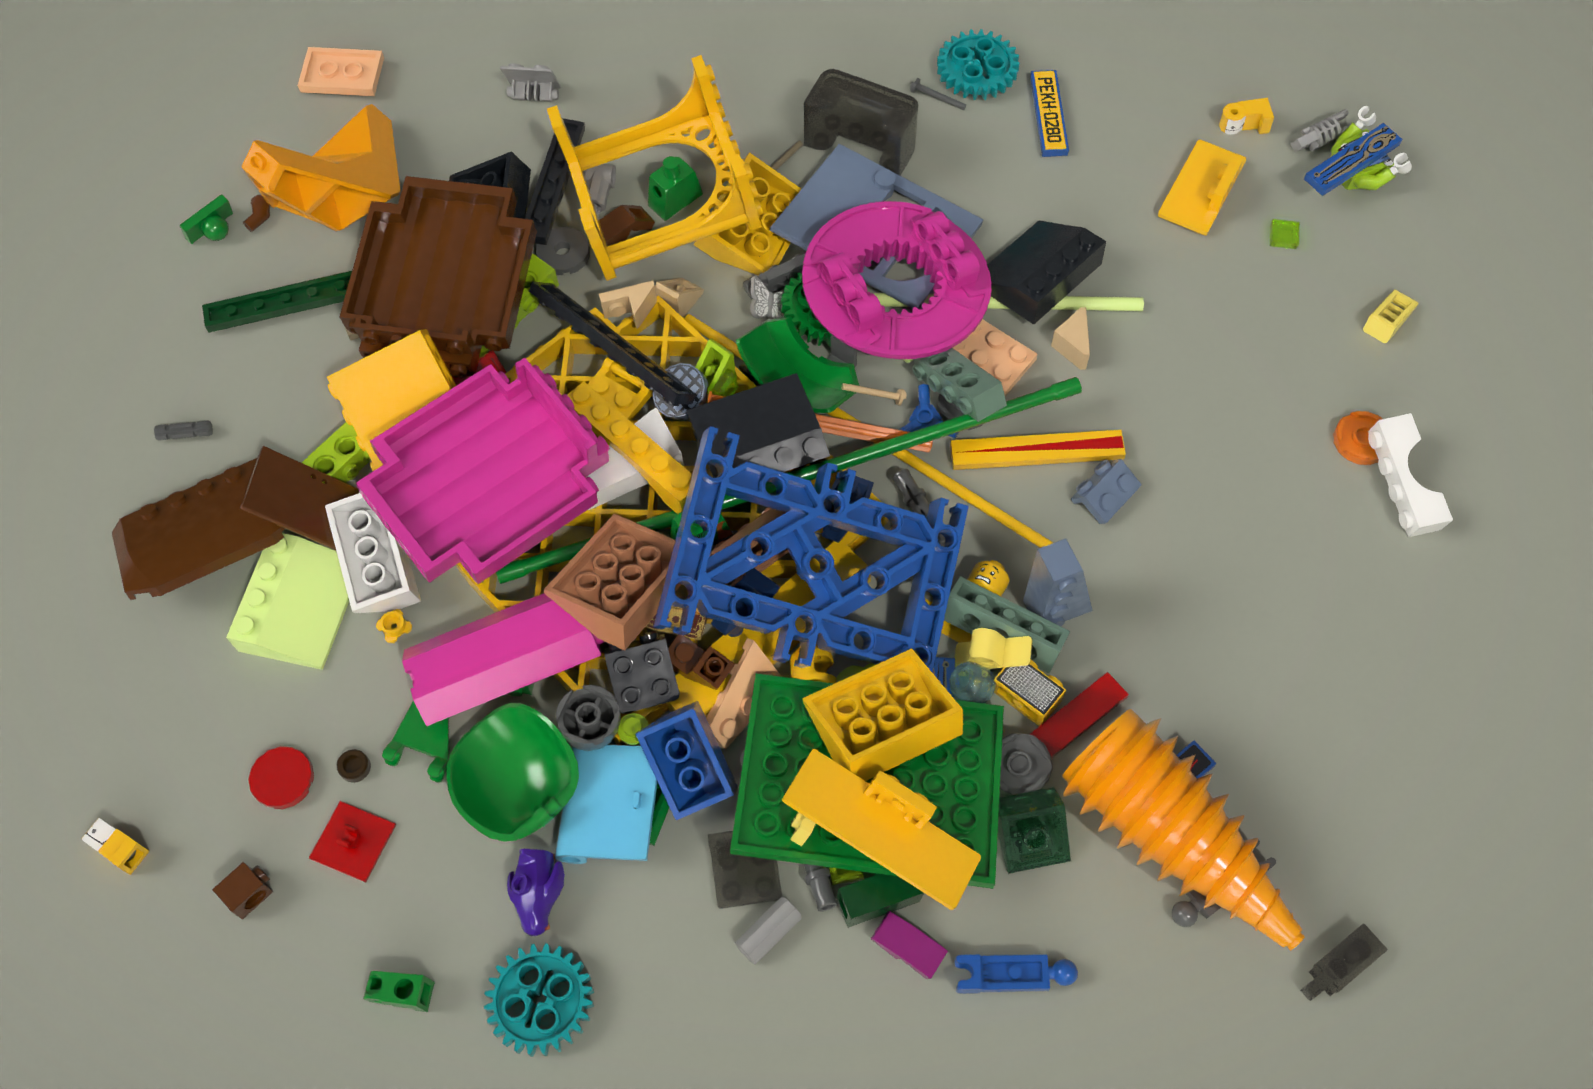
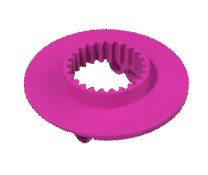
(900, 231)

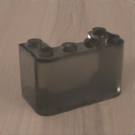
(862, 113)

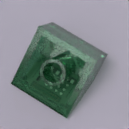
(1033, 830)

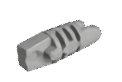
(1321, 132)

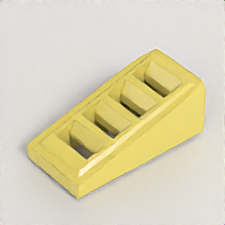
(1388, 317)

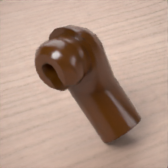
(260, 214)

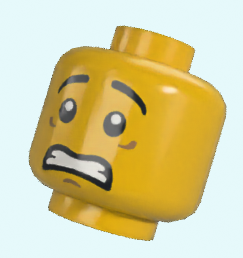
(990, 576)

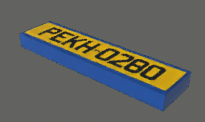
(1049, 113)

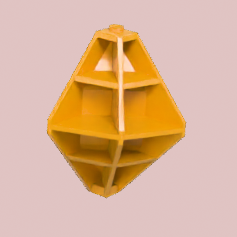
(338, 179)

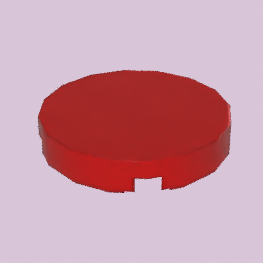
(281, 777)

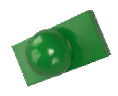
(208, 221)

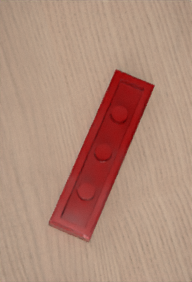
(1080, 714)

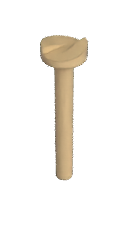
(898, 397)

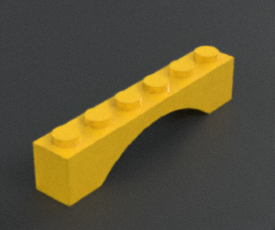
(647, 457)

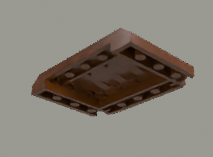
(190, 534)

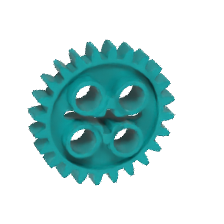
(978, 64)
(511, 989)

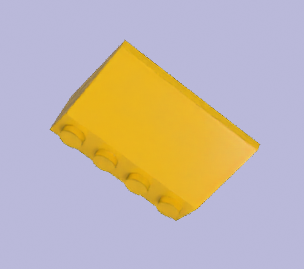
(757, 248)
(885, 715)

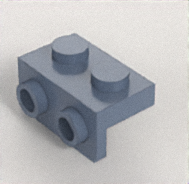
(1107, 489)

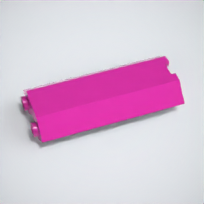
(495, 657)

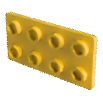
(1202, 187)

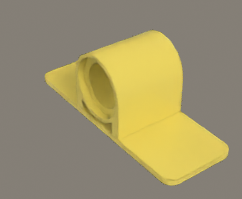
(994, 650)

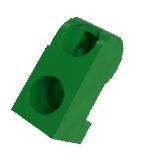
(399, 990)

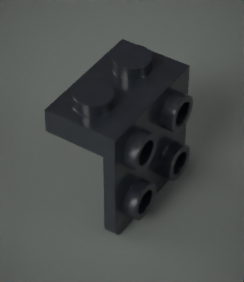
(642, 673)

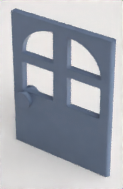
(851, 181)

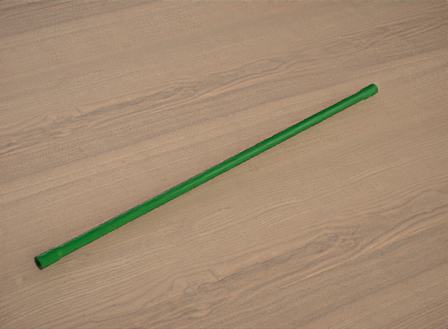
(1057, 391)

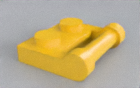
(617, 395)

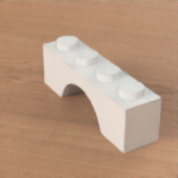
(1418, 508)

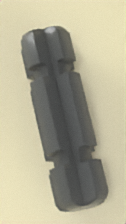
(183, 430)

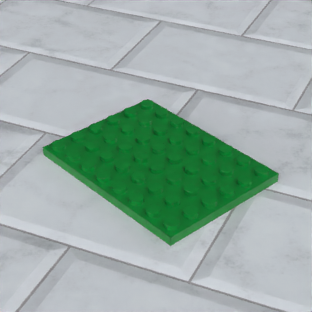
(955, 777)

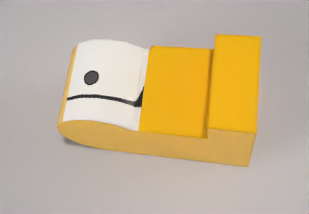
(1247, 116)
(115, 846)

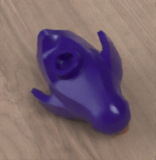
(535, 888)

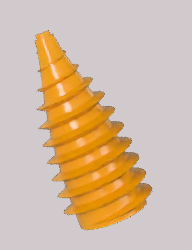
(1177, 823)

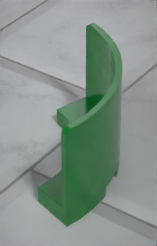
(778, 351)

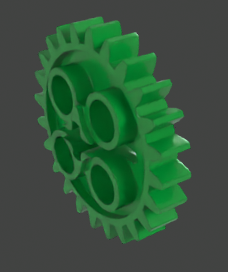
(796, 306)

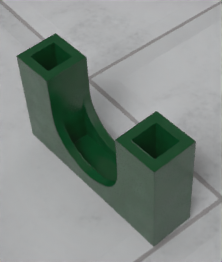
(875, 898)

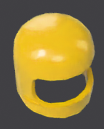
(817, 671)

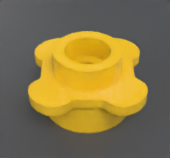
(390, 618)

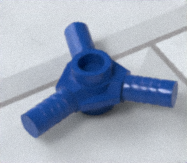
(925, 413)

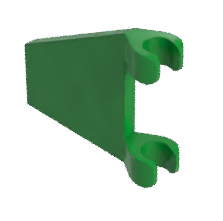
(425, 739)

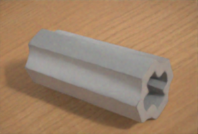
(768, 930)

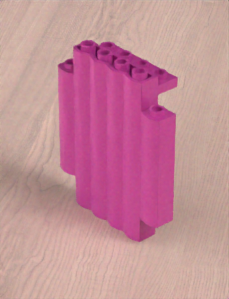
(484, 472)

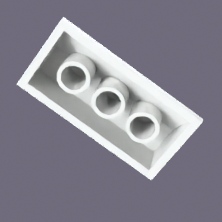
(370, 559)

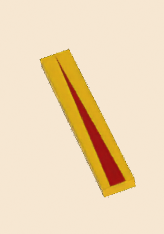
(1037, 449)

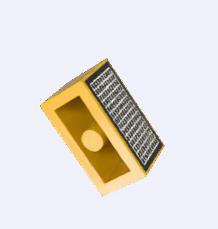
(1030, 691)

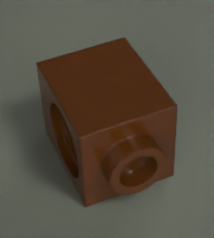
(243, 889)

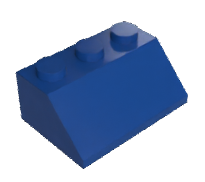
(687, 760)

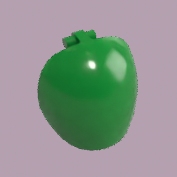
(511, 773)

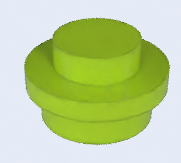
(629, 726)

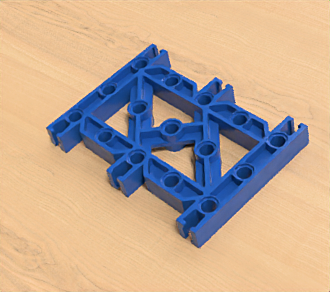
(834, 599)

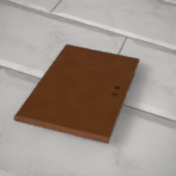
(294, 495)

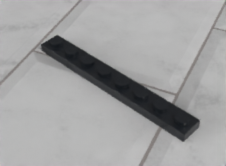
(618, 348)

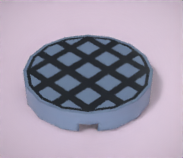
(691, 378)

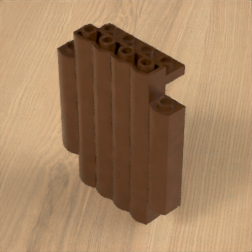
(441, 264)

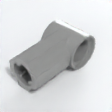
(599, 182)

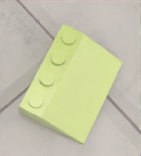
(292, 604)

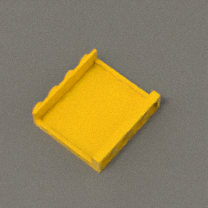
(390, 387)

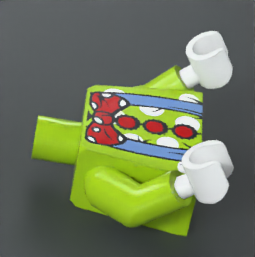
(1378, 172)

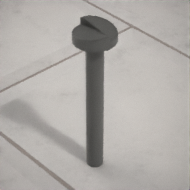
(917, 86)

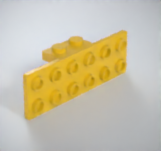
(885, 825)

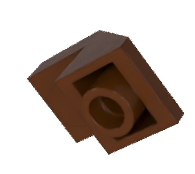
(619, 223)
(699, 665)

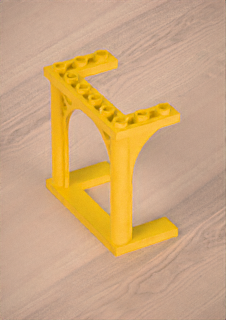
(691, 115)

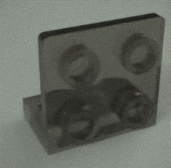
(741, 878)

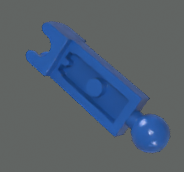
(1013, 973)

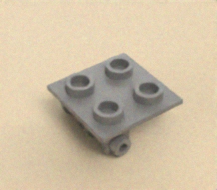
(525, 79)

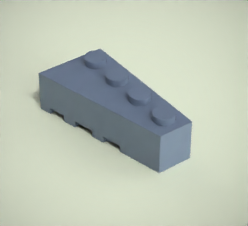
(1057, 584)

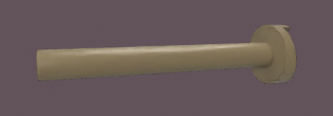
(787, 155)

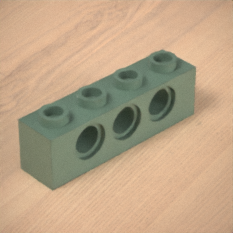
(961, 383)
(976, 607)

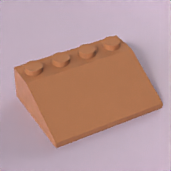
(615, 581)

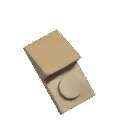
(635, 299)

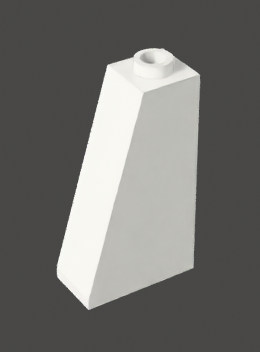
(619, 475)

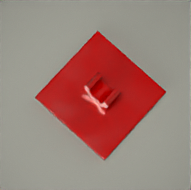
(352, 841)

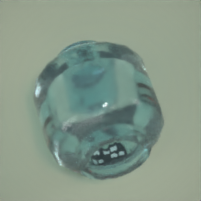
(972, 682)

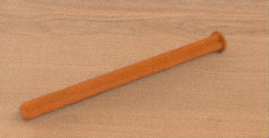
(854, 429)

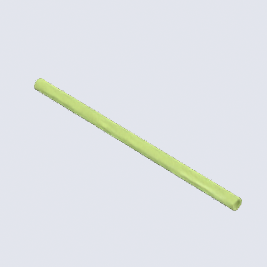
(1066, 303)

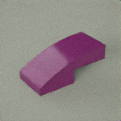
(909, 944)

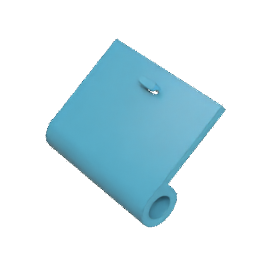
(602, 813)

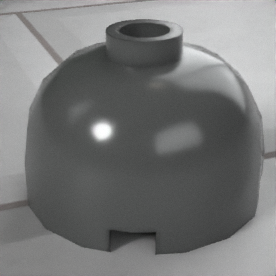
(588, 717)

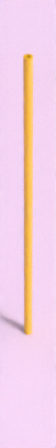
(907, 457)

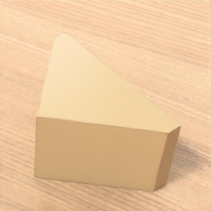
(679, 294)
(1072, 339)

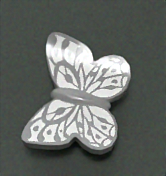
(764, 301)

